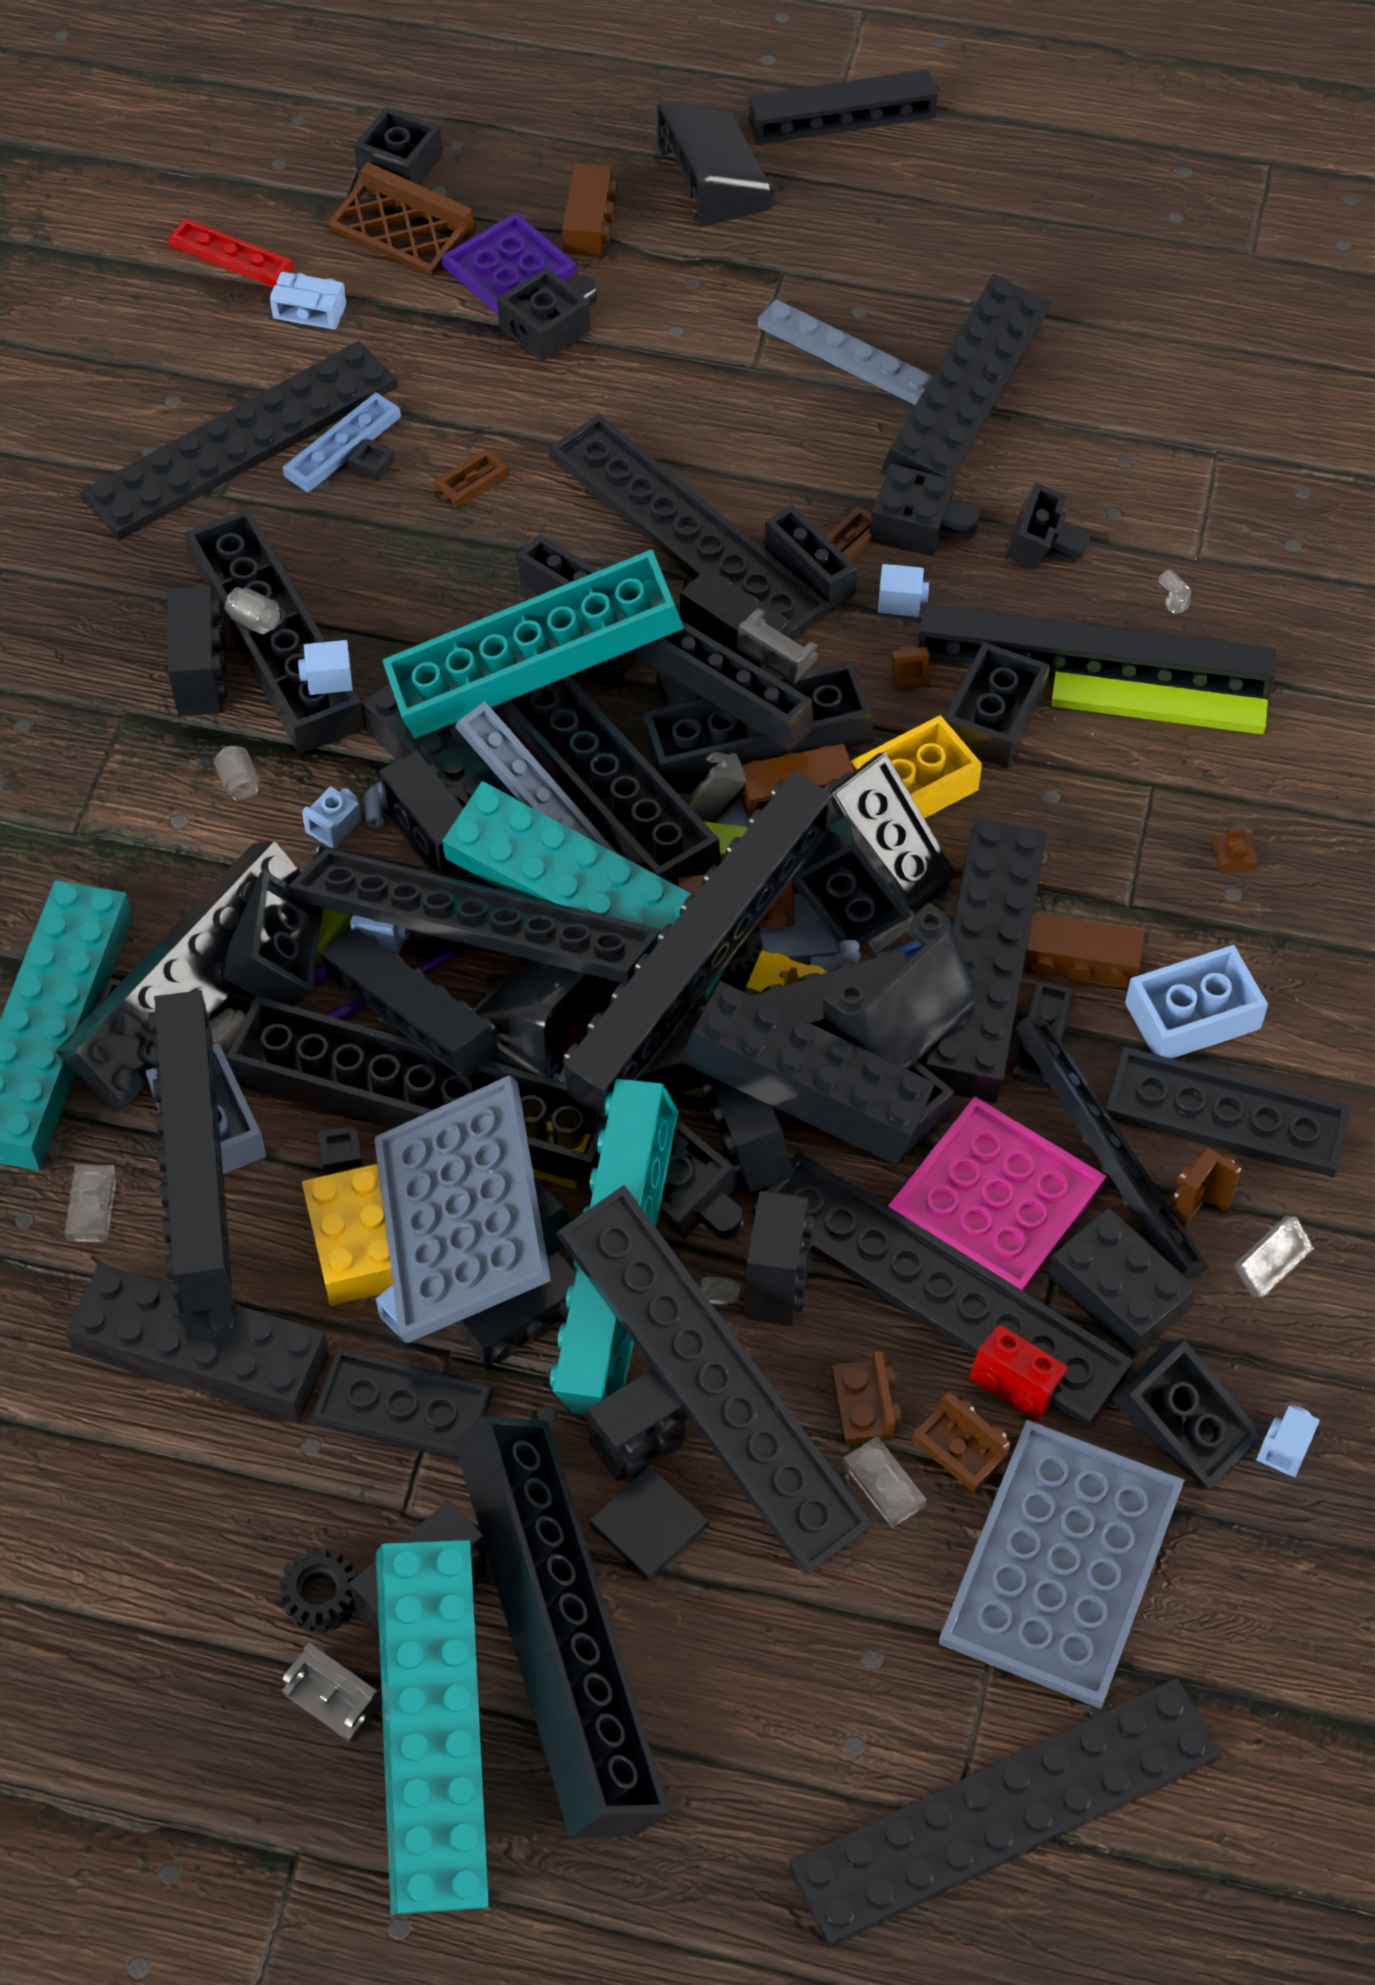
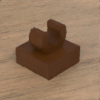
(910, 666)
(1234, 851)

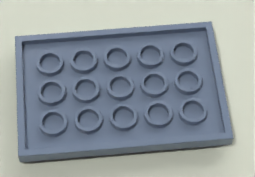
(460, 1209)
(1062, 1563)

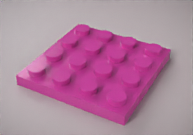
(998, 1193)

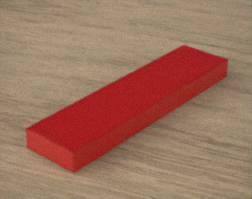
(229, 252)

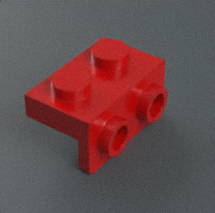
(1017, 1372)

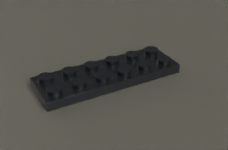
(1228, 1111)

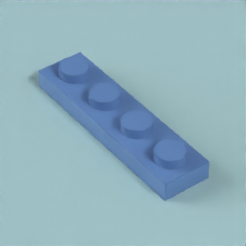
(340, 442)

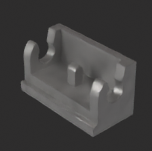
(774, 648)
(717, 787)
(330, 1692)

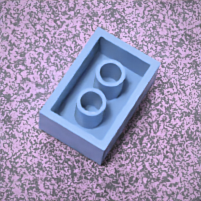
(1196, 1003)

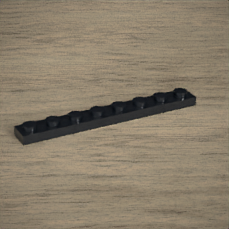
(1110, 1146)

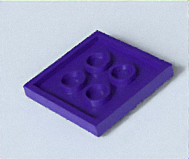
(504, 259)

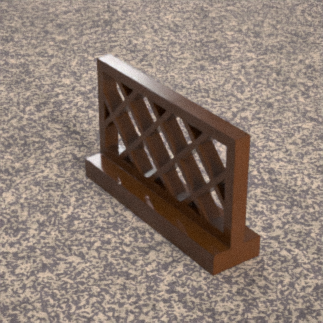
(418, 202)

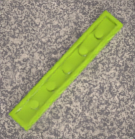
(1159, 703)

